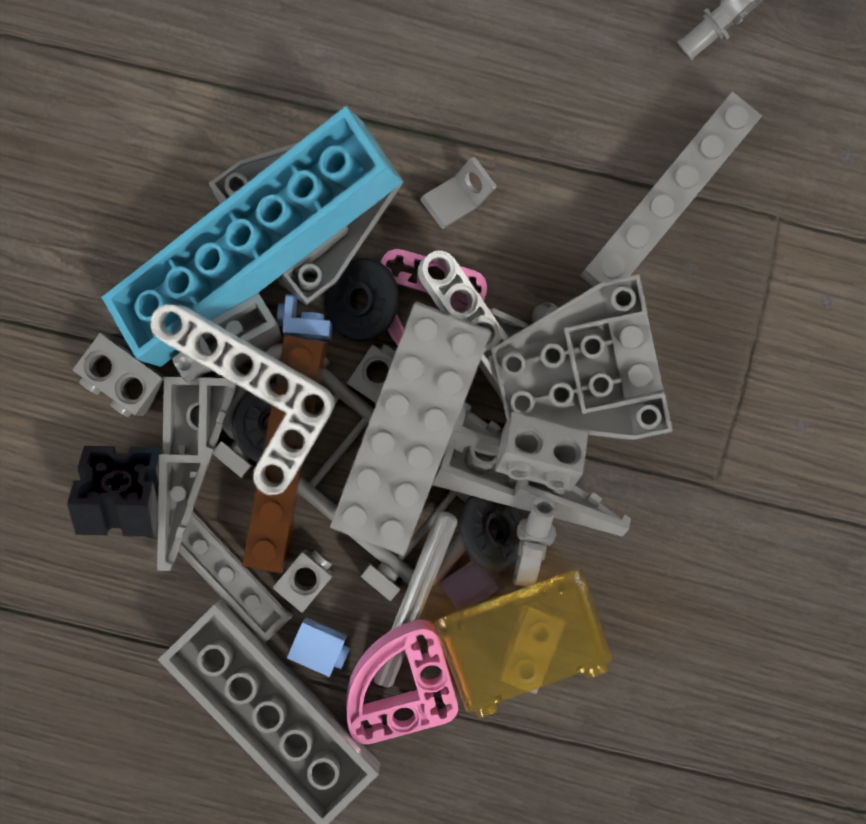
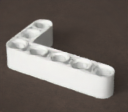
(476, 311)
(257, 382)

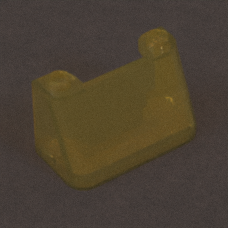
(524, 641)

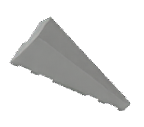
(191, 429)
(470, 469)

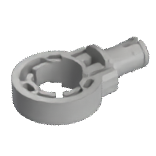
(715, 25)
(534, 537)

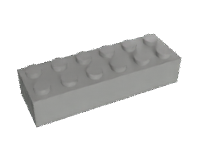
(410, 428)
(271, 713)

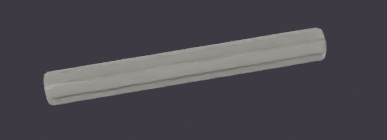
(419, 587)

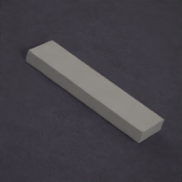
(231, 580)

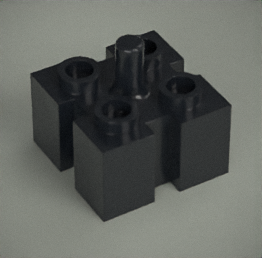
(116, 491)

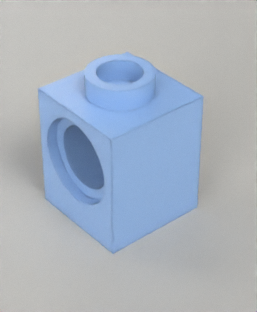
(319, 647)

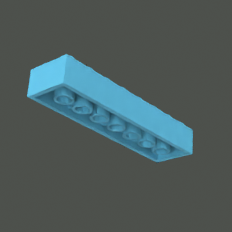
(256, 233)

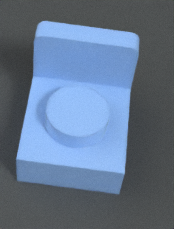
(309, 325)

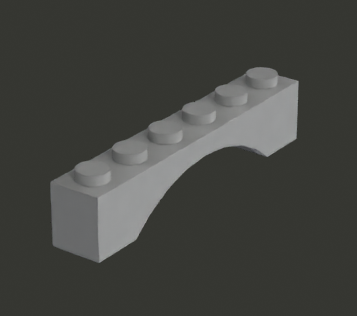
(673, 192)

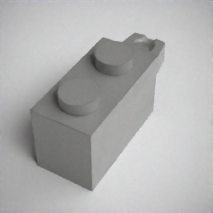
(248, 321)

